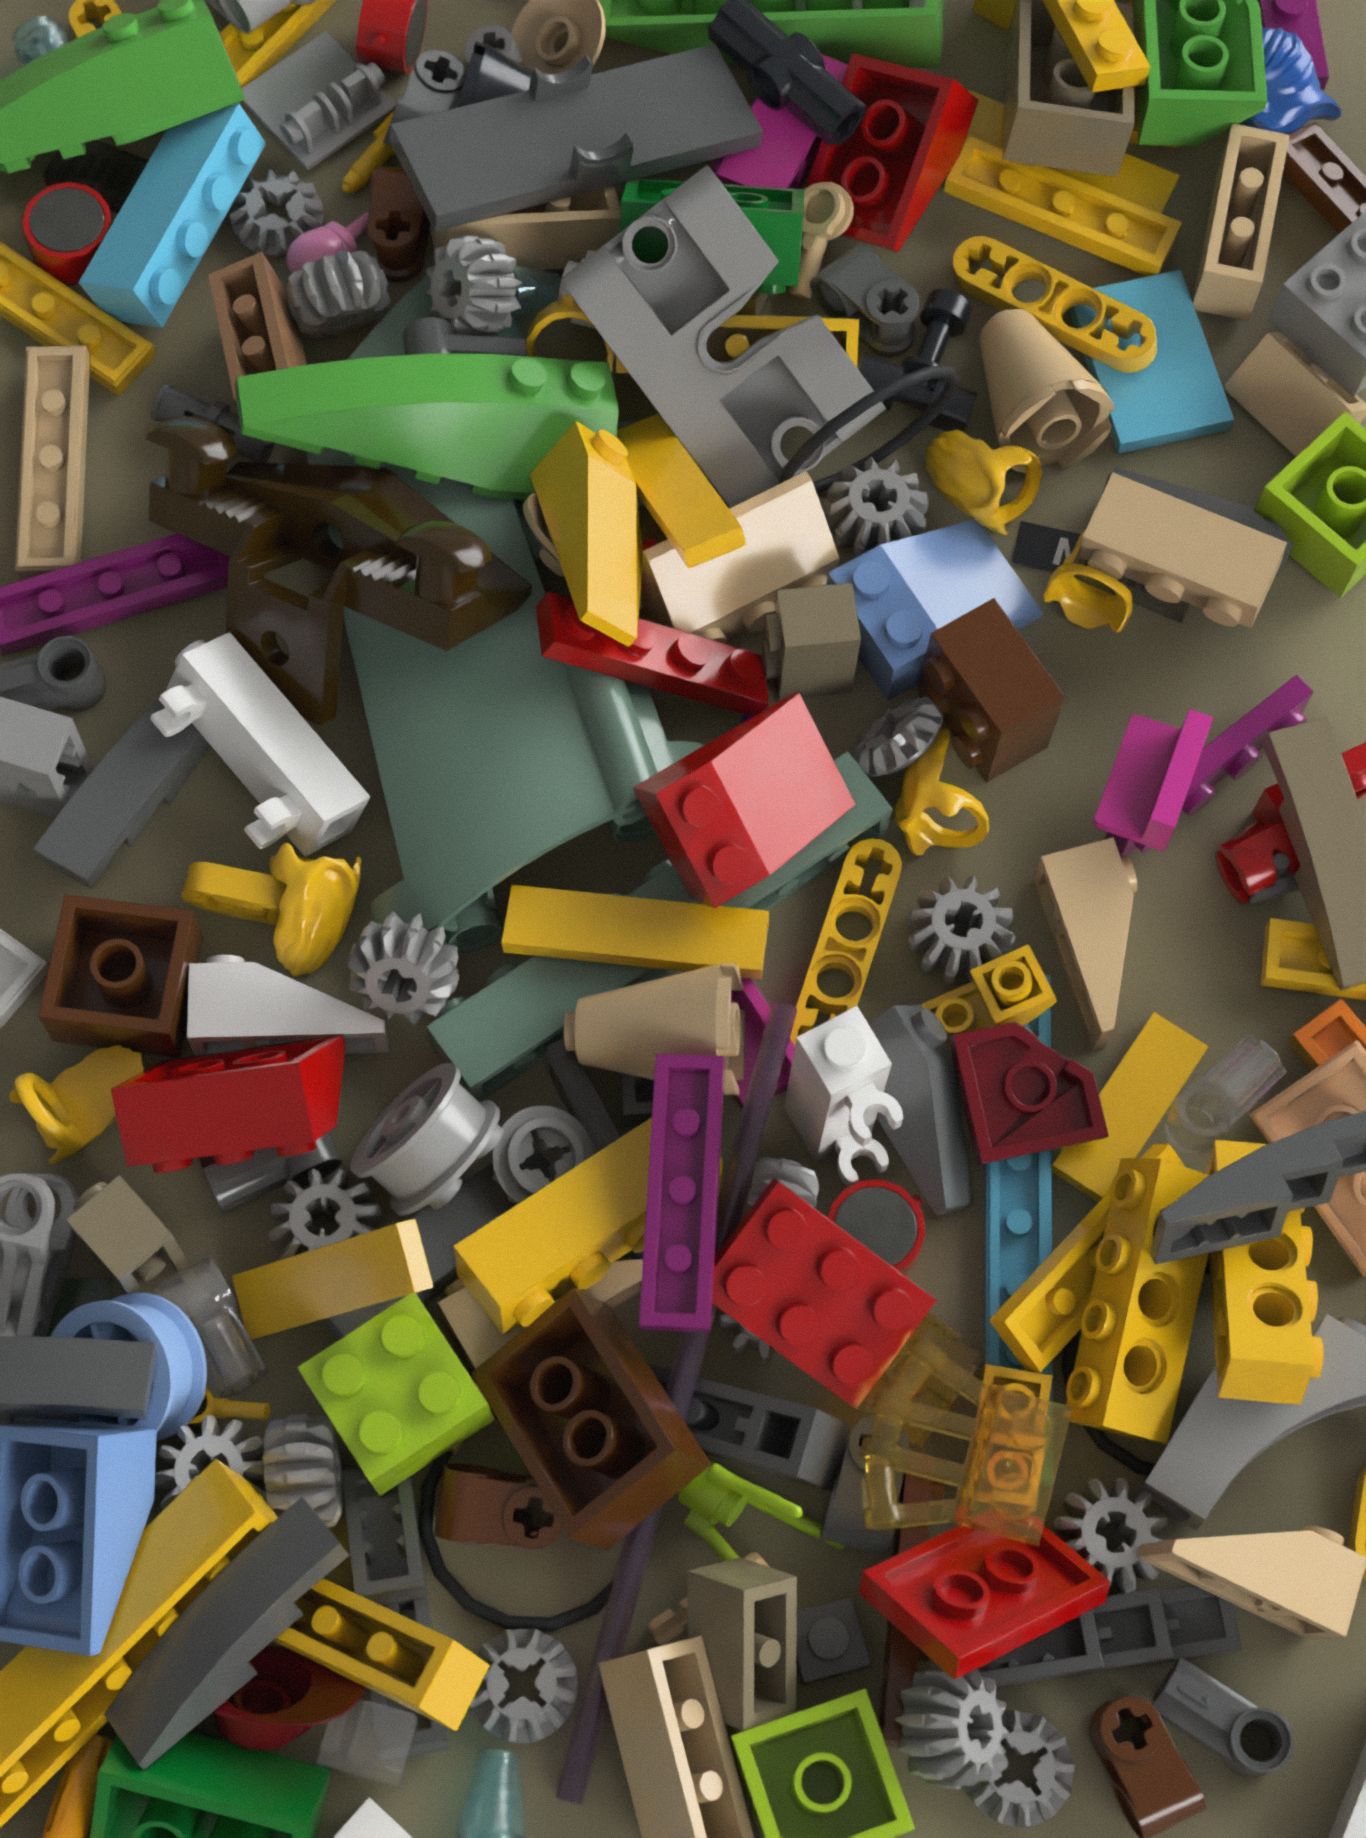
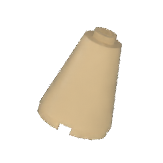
(1041, 392)
(662, 1016)

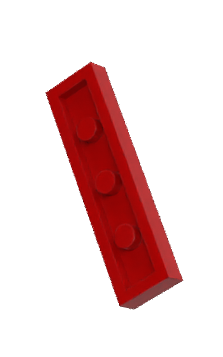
(656, 659)

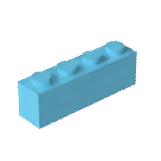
(172, 216)

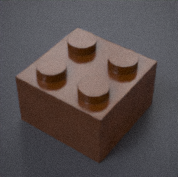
(990, 690)
(120, 975)

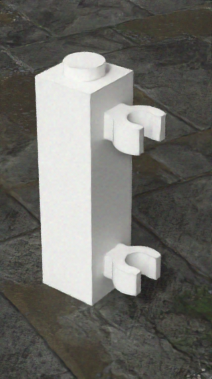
(264, 743)
(839, 1090)

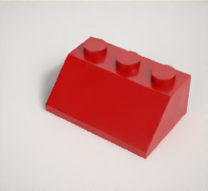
(231, 1104)

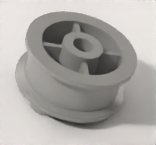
(427, 1141)

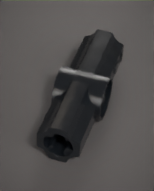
(786, 71)

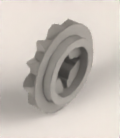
(271, 233)
(898, 737)
(551, 1130)
(556, 1682)
(1052, 1776)

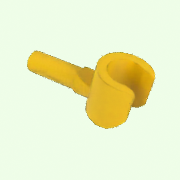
(225, 1408)

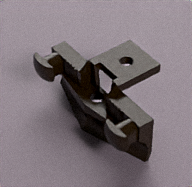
(395, 562)

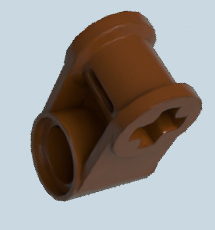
(396, 225)
(485, 1506)
(1152, 1777)

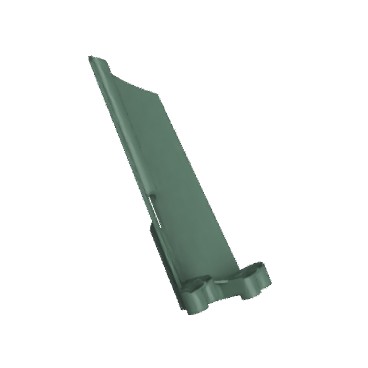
(490, 743)

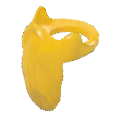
(974, 477)
(1084, 603)
(923, 790)
(312, 907)
(78, 1101)

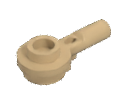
(826, 216)

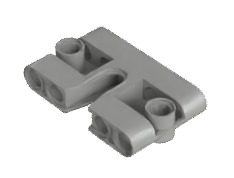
(659, 329)

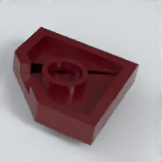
(1023, 1094)

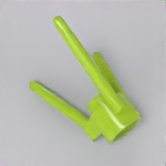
(722, 1496)

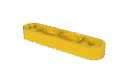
(1060, 295)
(845, 954)

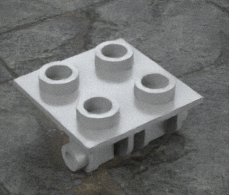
(318, 99)

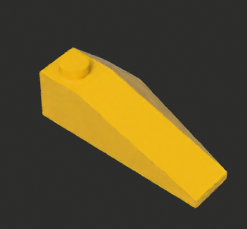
(594, 527)

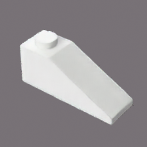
(253, 1006)

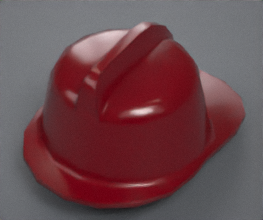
(284, 1700)

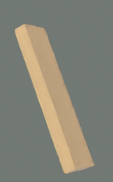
(52, 459)

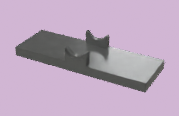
(574, 135)

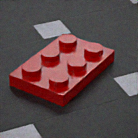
(816, 1293)
(981, 1594)

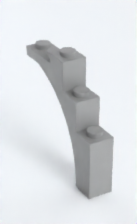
(1227, 1434)

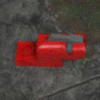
(1261, 858)

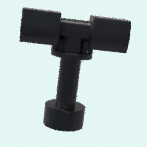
(944, 316)

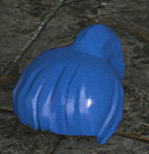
(1291, 86)

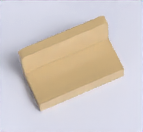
(1290, 393)

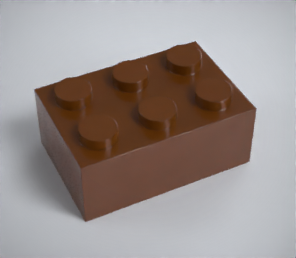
(590, 1420)

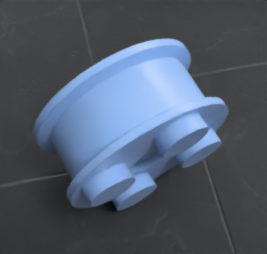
(180, 1360)

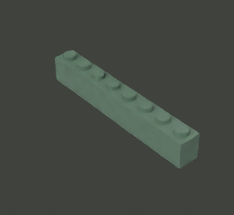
(525, 1005)

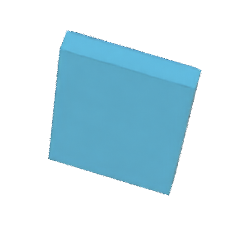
(1180, 389)

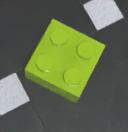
(1323, 505)
(396, 1393)
(822, 1774)

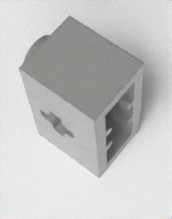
(39, 758)

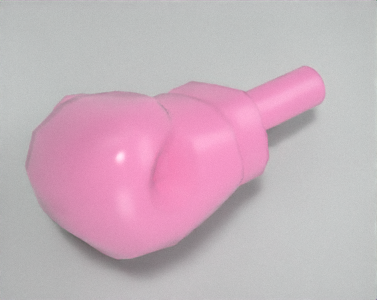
(325, 240)

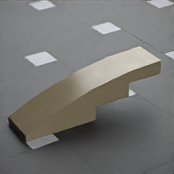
(1327, 839)

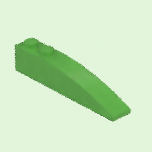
(885, 30)
(1202, 68)
(117, 82)
(437, 414)

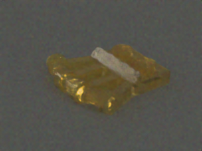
(1007, 1464)

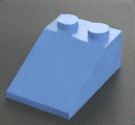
(920, 586)
(69, 1527)

